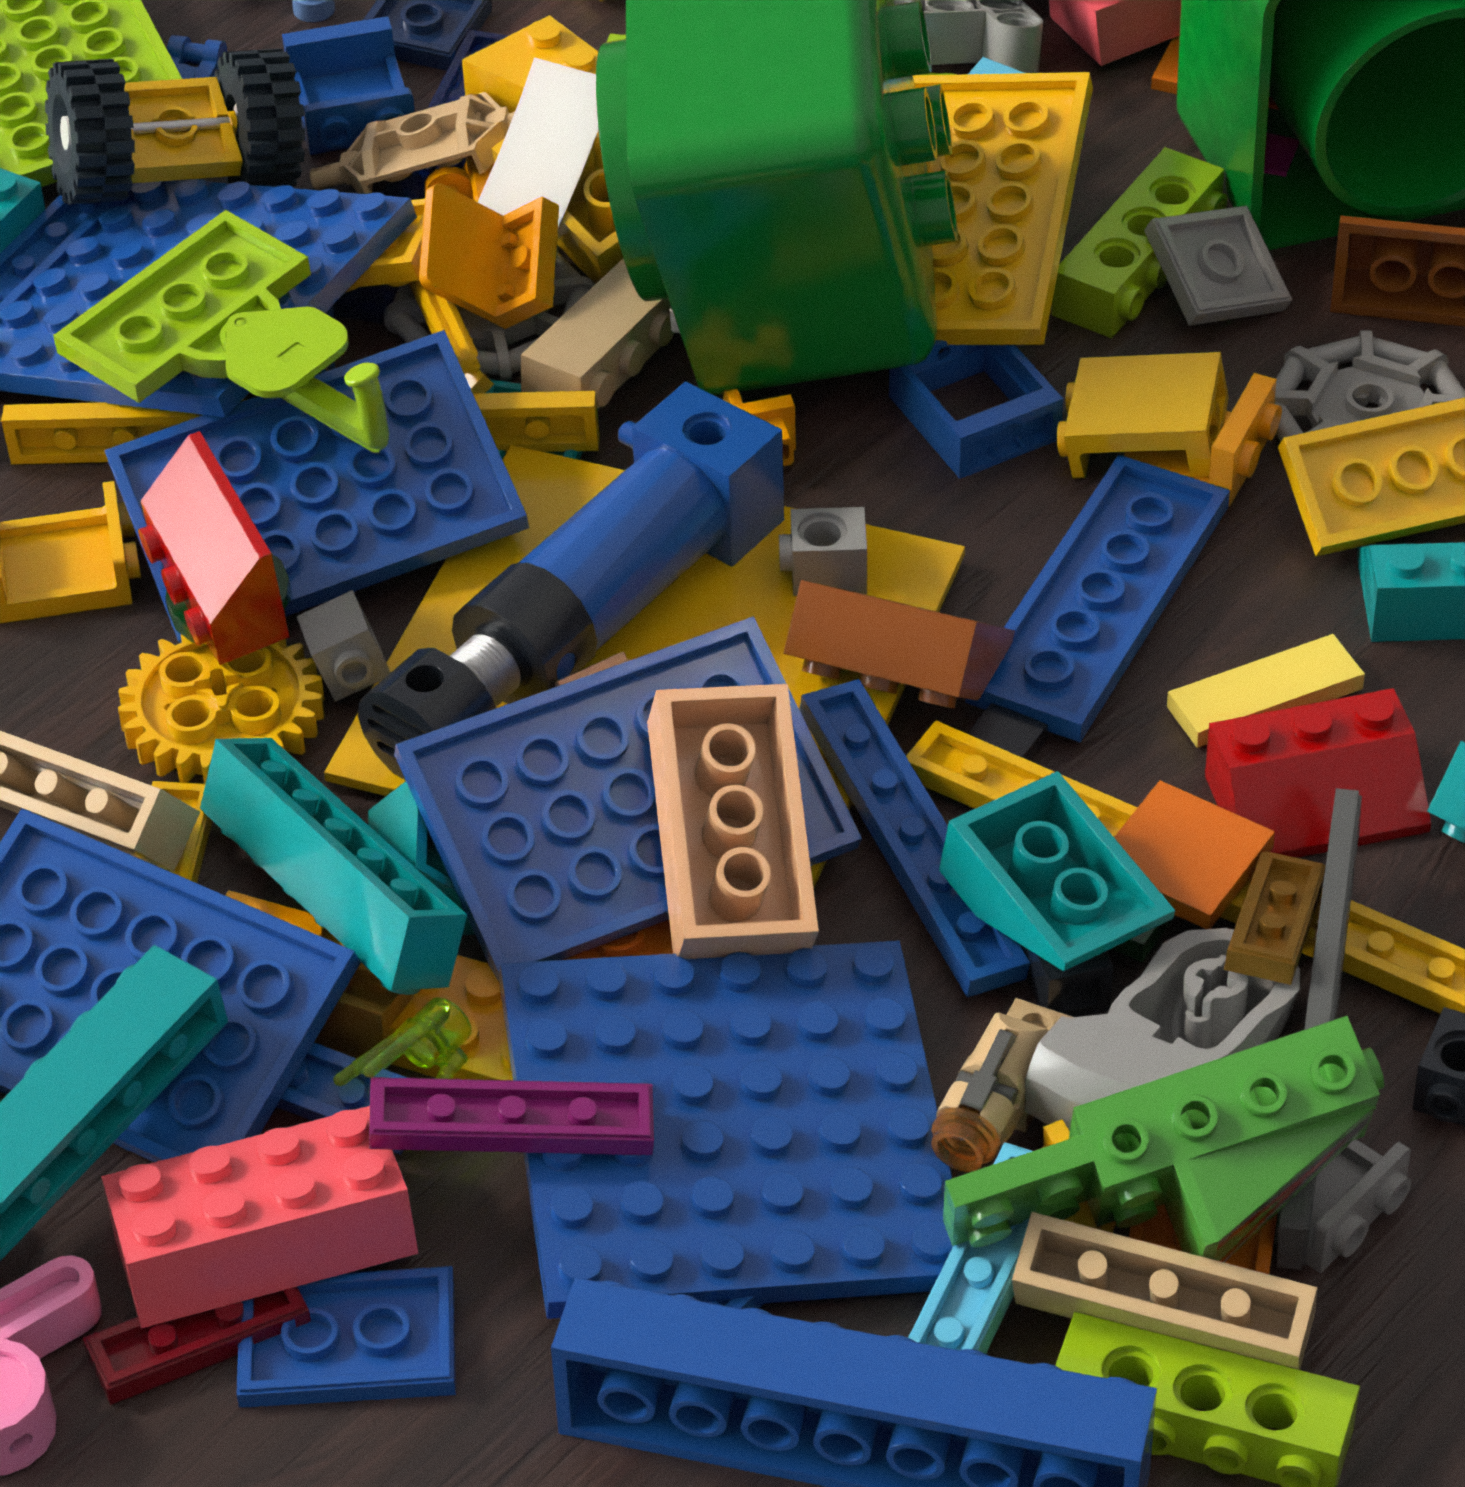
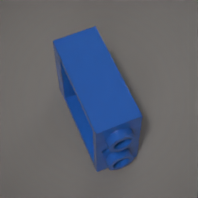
(990, 435)

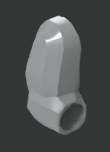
(1161, 1024)

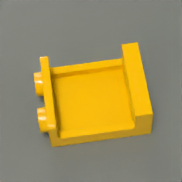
(1144, 407)
(67, 561)

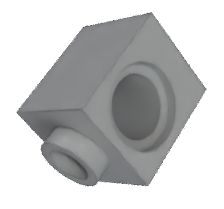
(826, 548)
(343, 645)

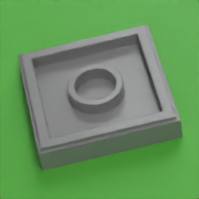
(1218, 265)

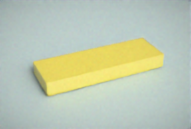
(1284, 680)

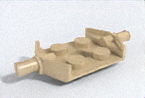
(419, 141)

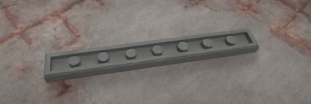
(1324, 989)

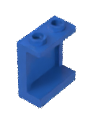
(346, 80)

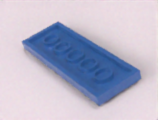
(1102, 594)

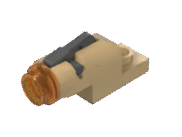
(990, 1089)

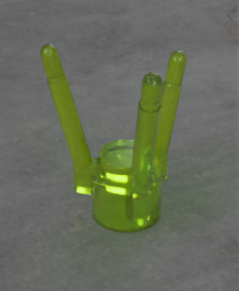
(425, 1039)

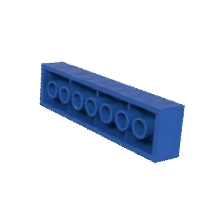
(834, 1399)

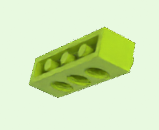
(1114, 263)
(1241, 1400)

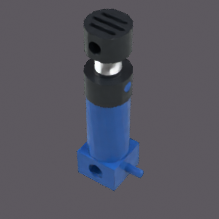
(697, 486)

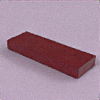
(140, 1359)

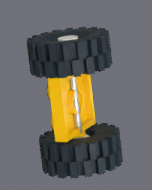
(124, 133)

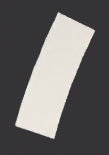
(545, 140)

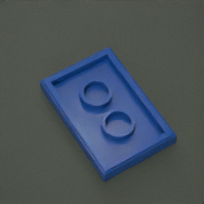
(365, 1341)

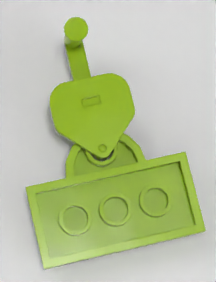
(218, 315)

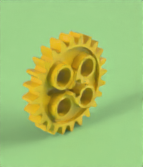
(189, 701)

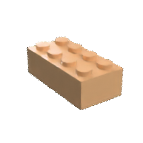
(731, 821)

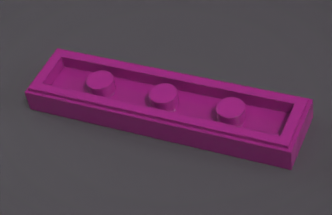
(511, 1116)

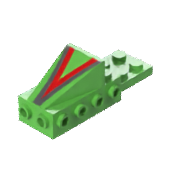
(1208, 1143)

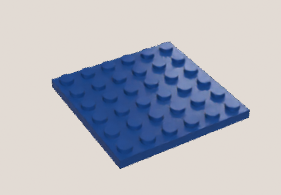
(331, 227)
(780, 1116)

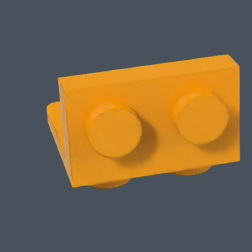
(487, 259)
(1238, 443)

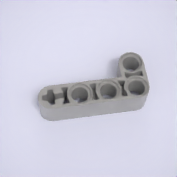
(983, 28)

